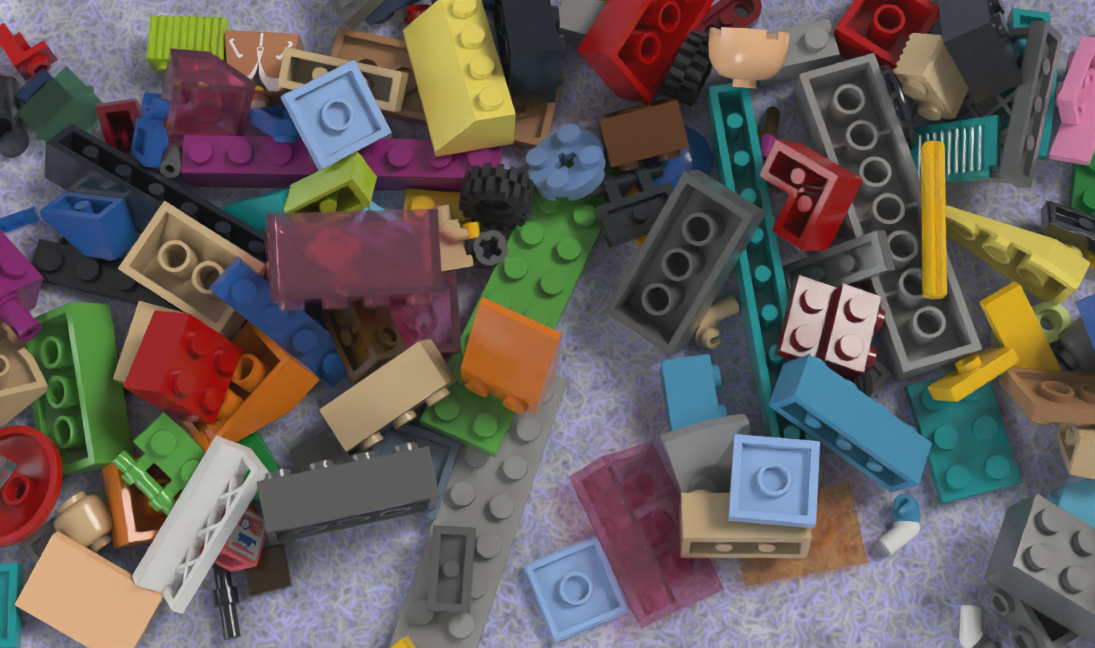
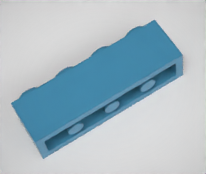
(850, 423)

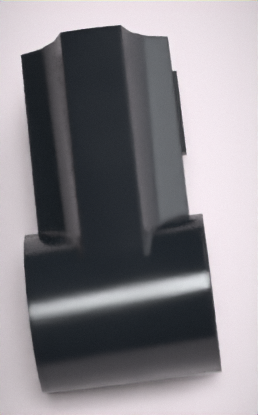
(18, 139)

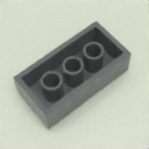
(684, 261)
(348, 493)
(1047, 563)

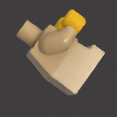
(452, 240)

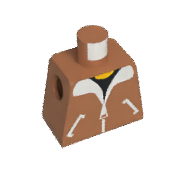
(260, 59)

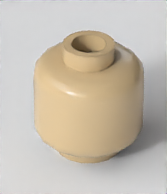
(85, 521)

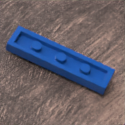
(292, 330)

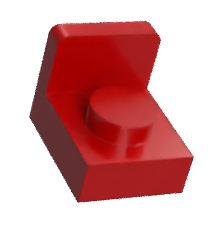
(25, 58)

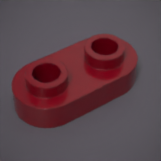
(723, 15)

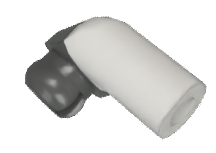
(970, 629)

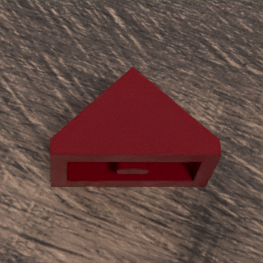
(119, 123)

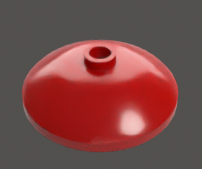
(33, 485)

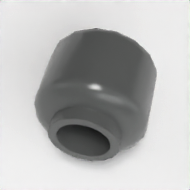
(1076, 348)

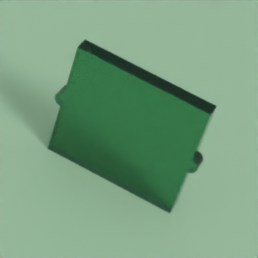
(59, 104)

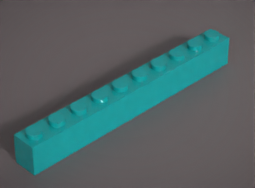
(759, 267)

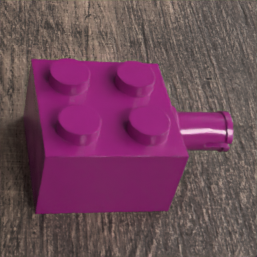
(18, 291)

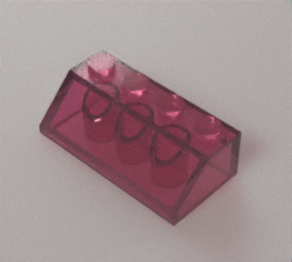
(639, 530)

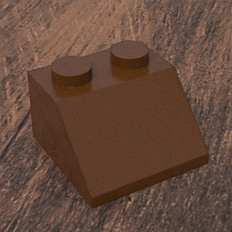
(643, 133)

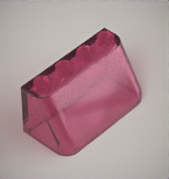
(353, 258)

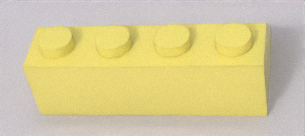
(460, 78)

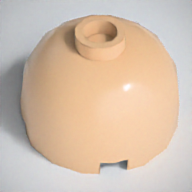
(747, 54)

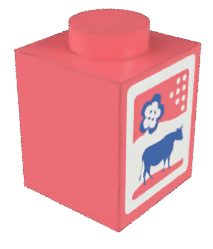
(244, 543)

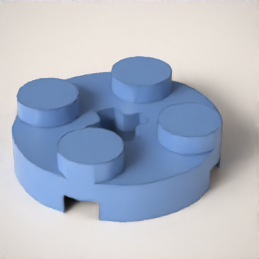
(563, 146)

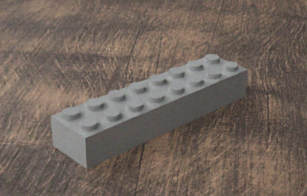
(858, 128)

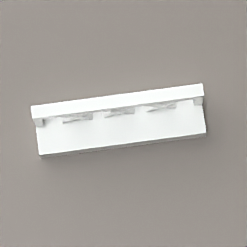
(198, 520)

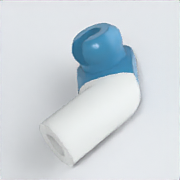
(905, 524)

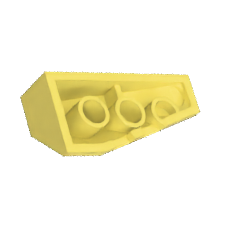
(1035, 261)

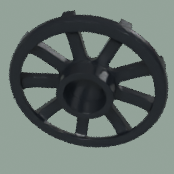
(900, 104)

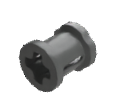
(498, 247)

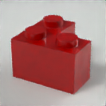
(817, 194)

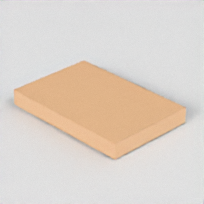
(87, 596)

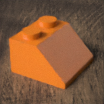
(132, 517)

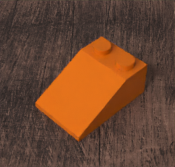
(510, 357)
(261, 390)

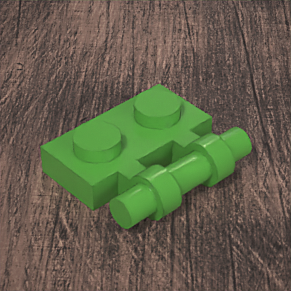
(169, 448)

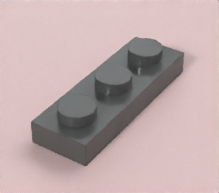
(845, 263)

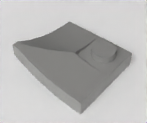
(703, 453)

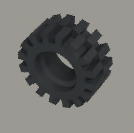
(690, 69)
(496, 196)

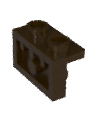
(363, 337)

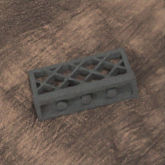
(1029, 104)

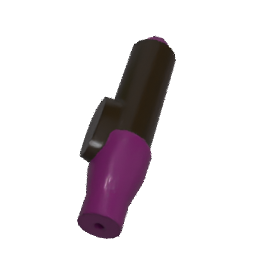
(768, 133)

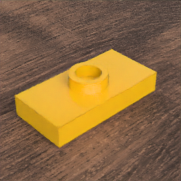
(973, 373)

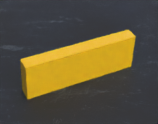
(1018, 328)

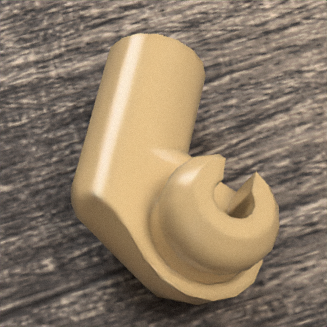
(708, 330)

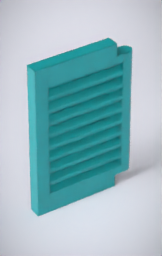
(970, 147)

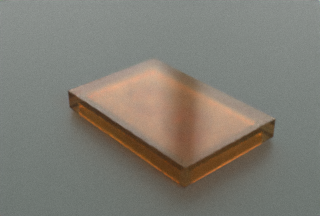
(833, 546)

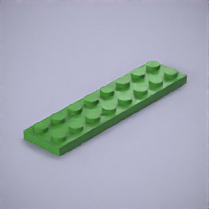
(535, 281)

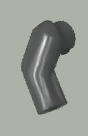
(171, 162)

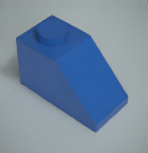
(92, 223)

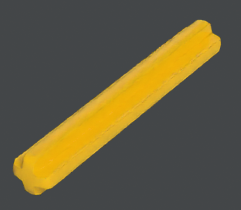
(933, 220)

